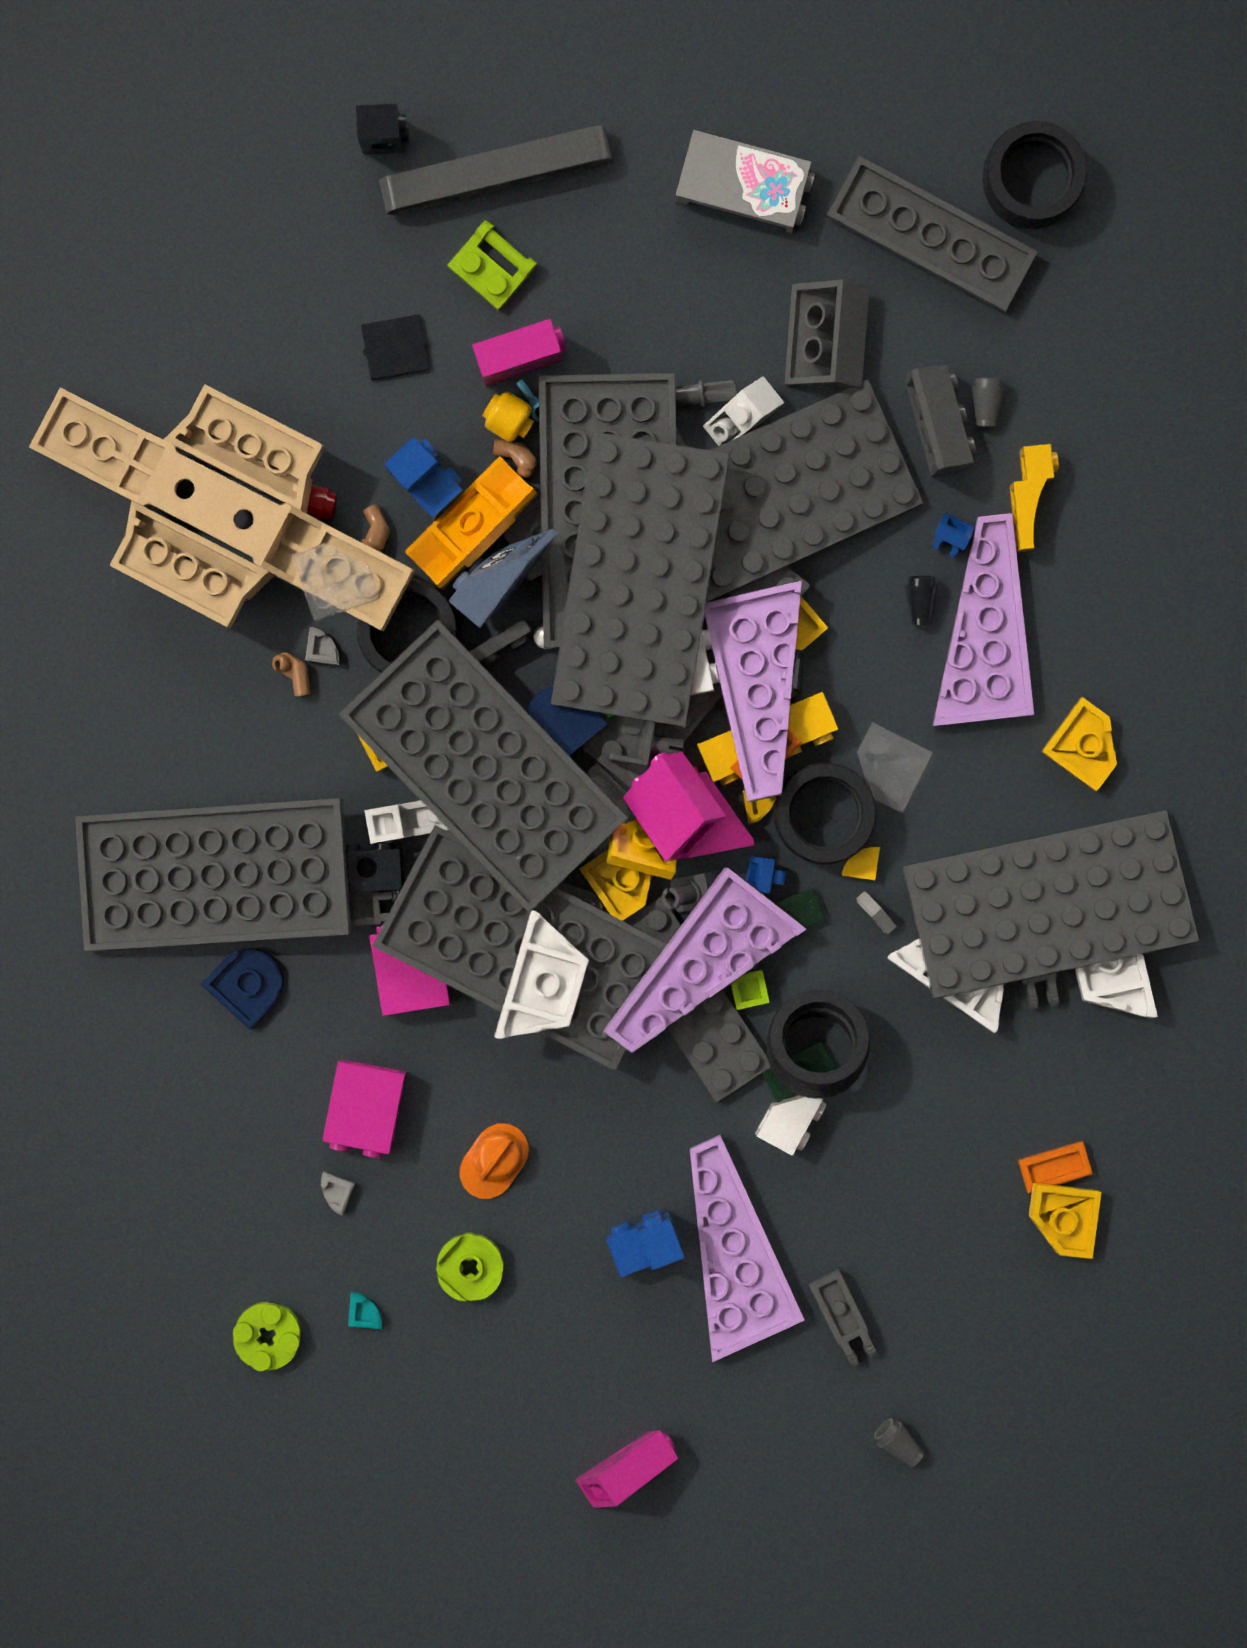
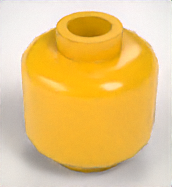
(508, 416)

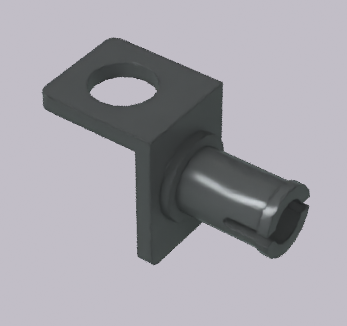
(649, 745)
(688, 890)

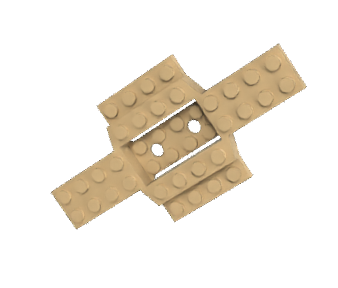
(238, 444)

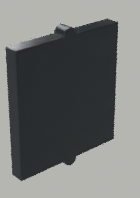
(395, 347)

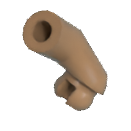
(519, 453)
(379, 529)
(295, 670)

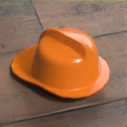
(494, 1161)

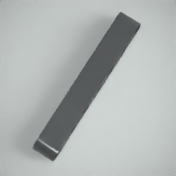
(495, 170)

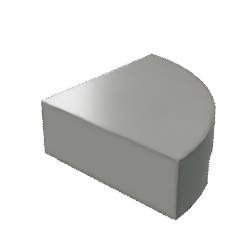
(321, 648)
(876, 913)
(336, 1191)

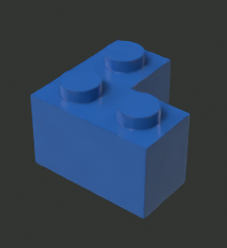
(422, 477)
(645, 1244)

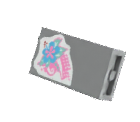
(744, 180)

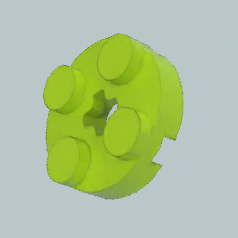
(472, 1286)
(247, 1333)

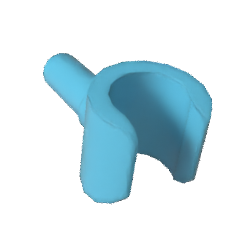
(532, 400)

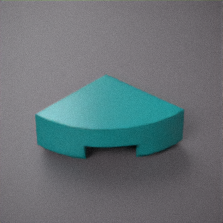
(364, 1312)

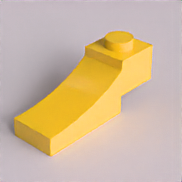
(1037, 467)

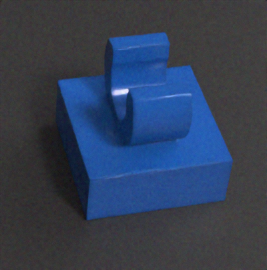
(954, 532)
(762, 874)

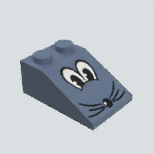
(496, 579)

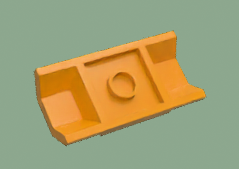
(471, 523)

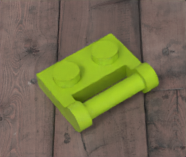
(485, 274)

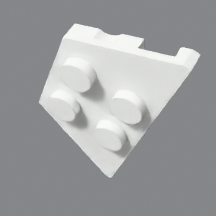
(542, 982)
(1118, 986)
(980, 1004)

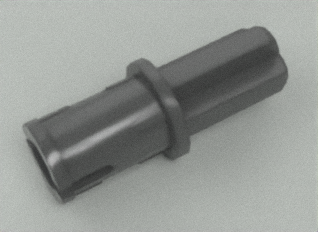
(705, 393)

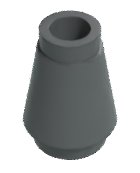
(987, 400)
(898, 1442)

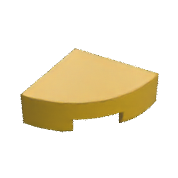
(757, 809)
(862, 864)

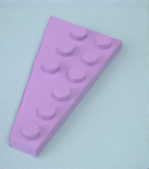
(987, 652)
(754, 660)
(711, 949)
(741, 1274)

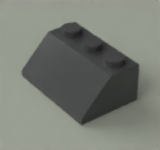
(827, 334)
(940, 419)

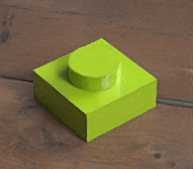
(750, 990)

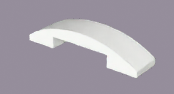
(400, 821)

